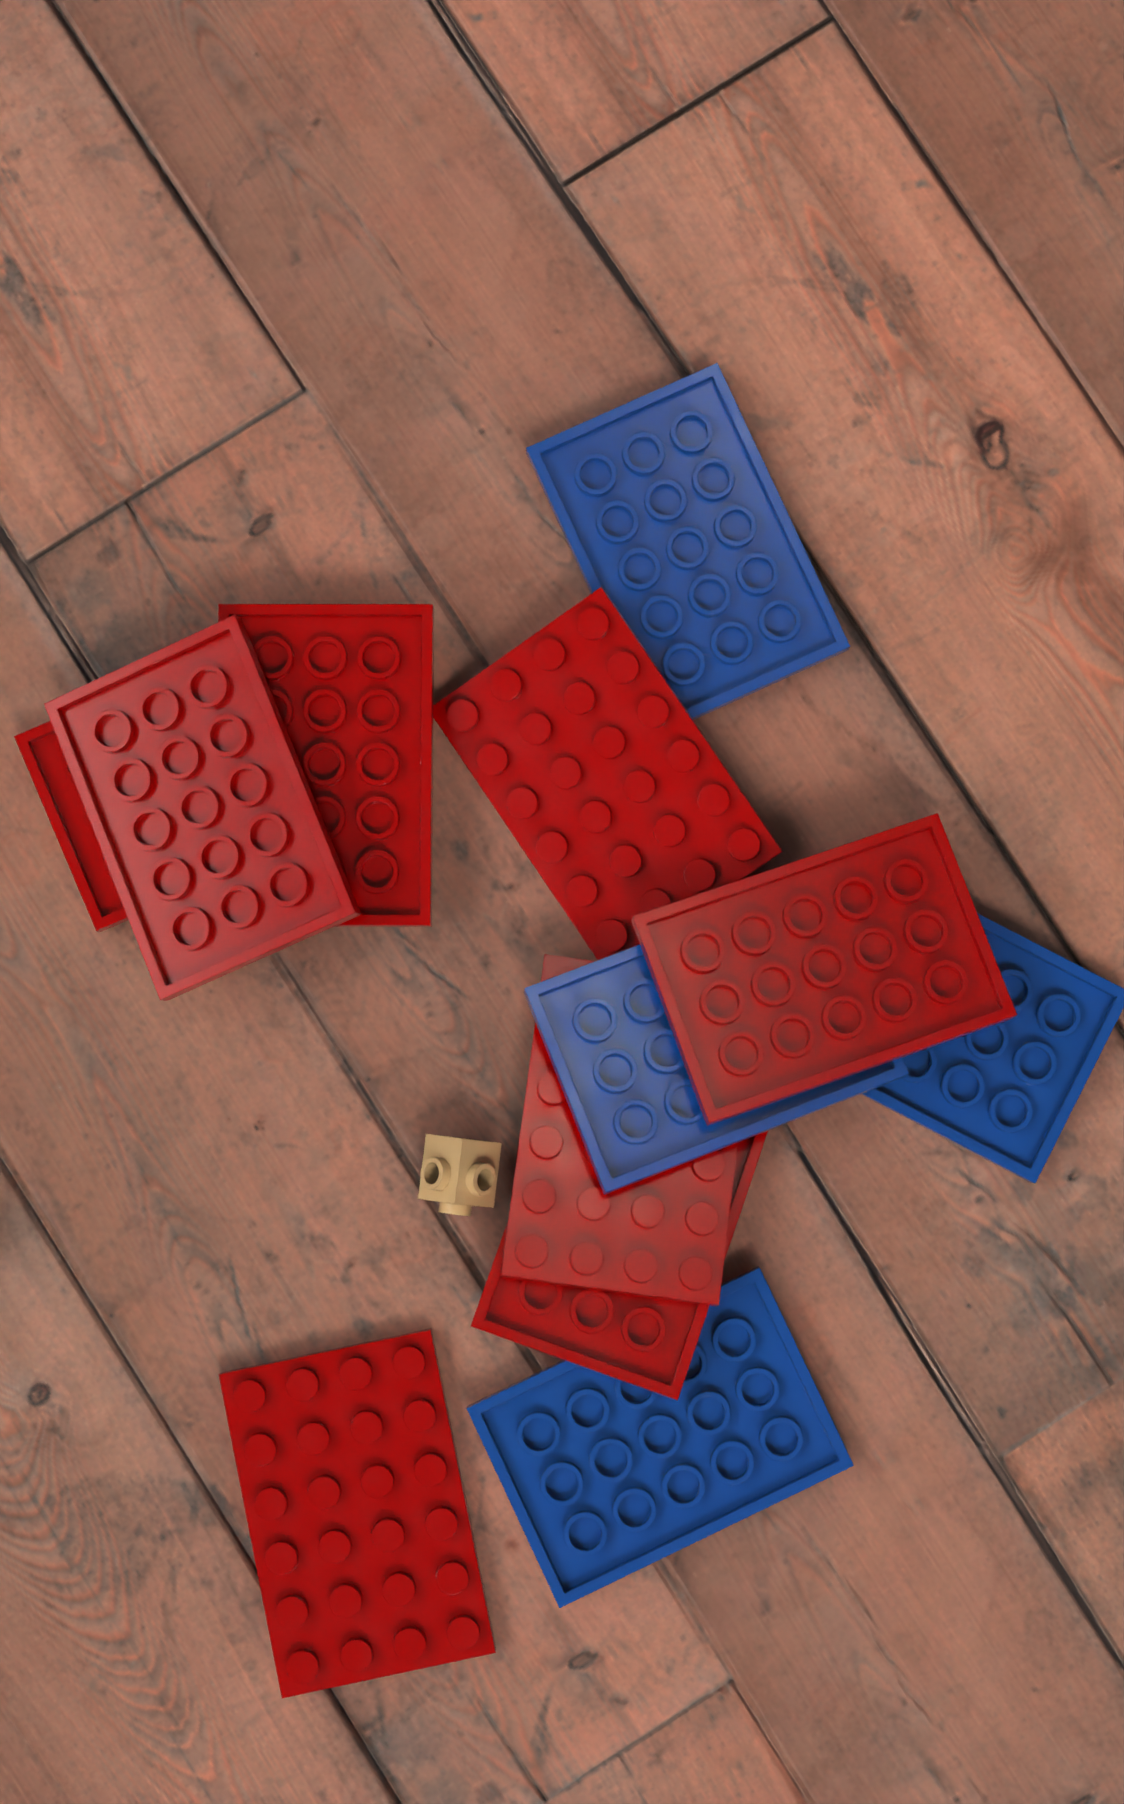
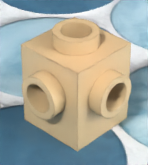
(459, 1173)

